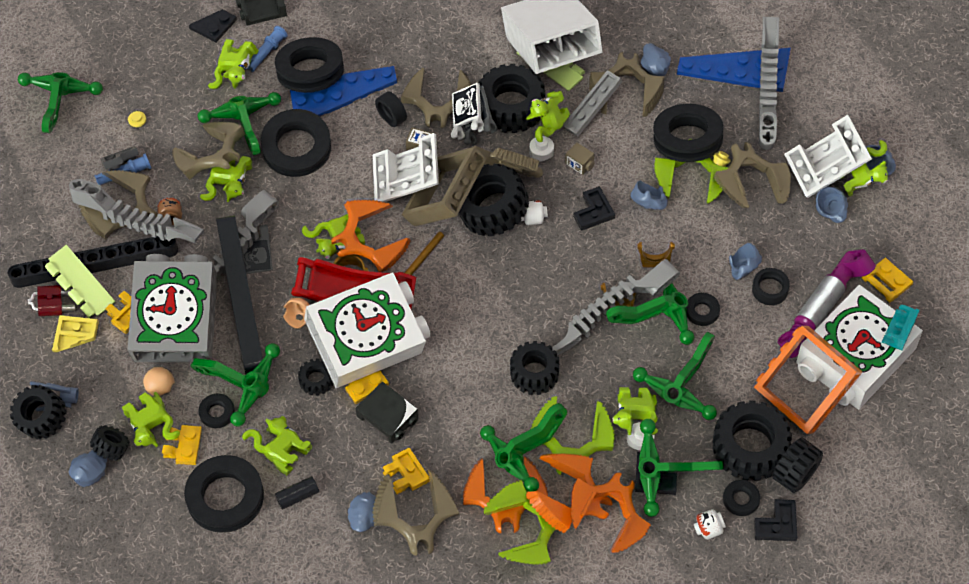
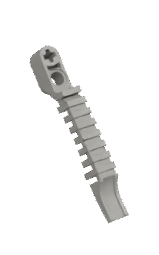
(768, 82)
(94, 197)
(255, 213)
(653, 283)

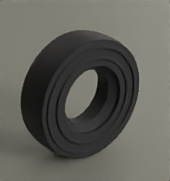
(710, 301)
(210, 401)
(744, 486)

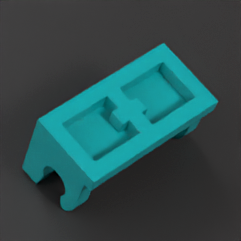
(900, 327)

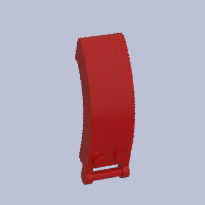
(331, 279)

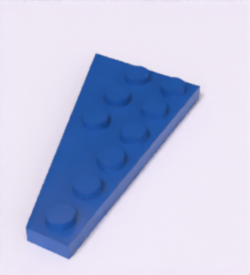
(733, 68)
(345, 91)

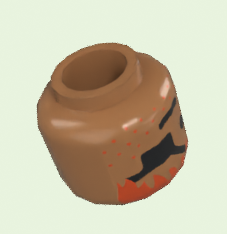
(170, 206)

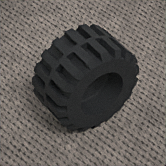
(534, 354)
(28, 402)
(797, 465)

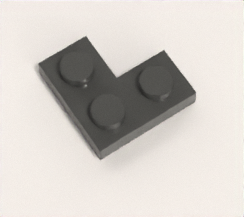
(114, 160)

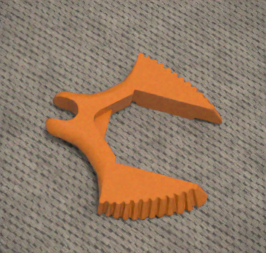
(381, 258)
(475, 494)
(556, 513)
(634, 526)

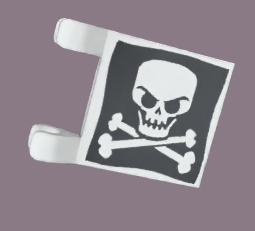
(466, 110)

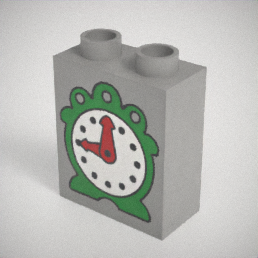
(172, 309)

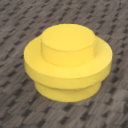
(137, 119)
(721, 158)

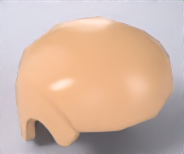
(294, 307)
(158, 380)

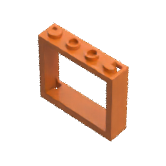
(834, 396)

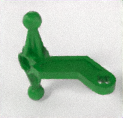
(59, 85)
(241, 108)
(671, 304)
(253, 384)
(685, 398)
(511, 454)
(650, 454)

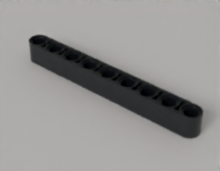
(101, 256)
(239, 292)

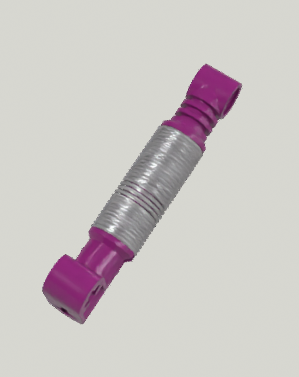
(826, 295)

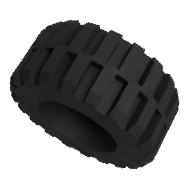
(512, 79)
(502, 214)
(755, 417)

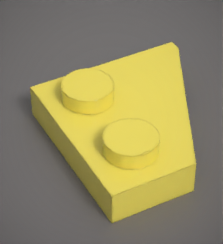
(74, 332)

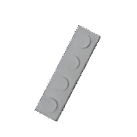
(592, 103)

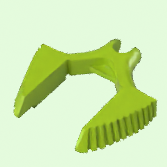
(665, 169)
(602, 433)
(532, 553)

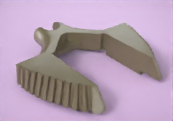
(652, 84)
(413, 95)
(228, 133)
(520, 163)
(129, 180)
(729, 180)
(386, 513)

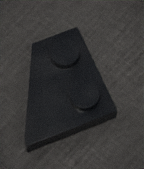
(214, 25)

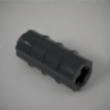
(297, 492)

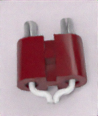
(50, 301)

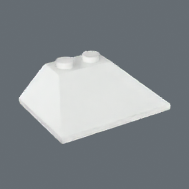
(828, 158)
(407, 171)

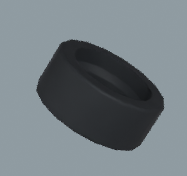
(391, 109)
(770, 299)

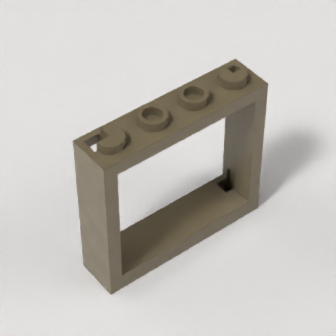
(469, 164)

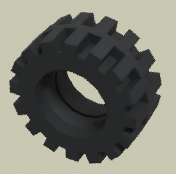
(314, 387)
(109, 442)

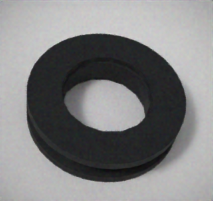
(309, 49)
(688, 115)
(295, 120)
(218, 468)

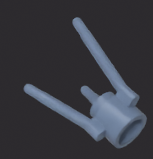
(68, 394)

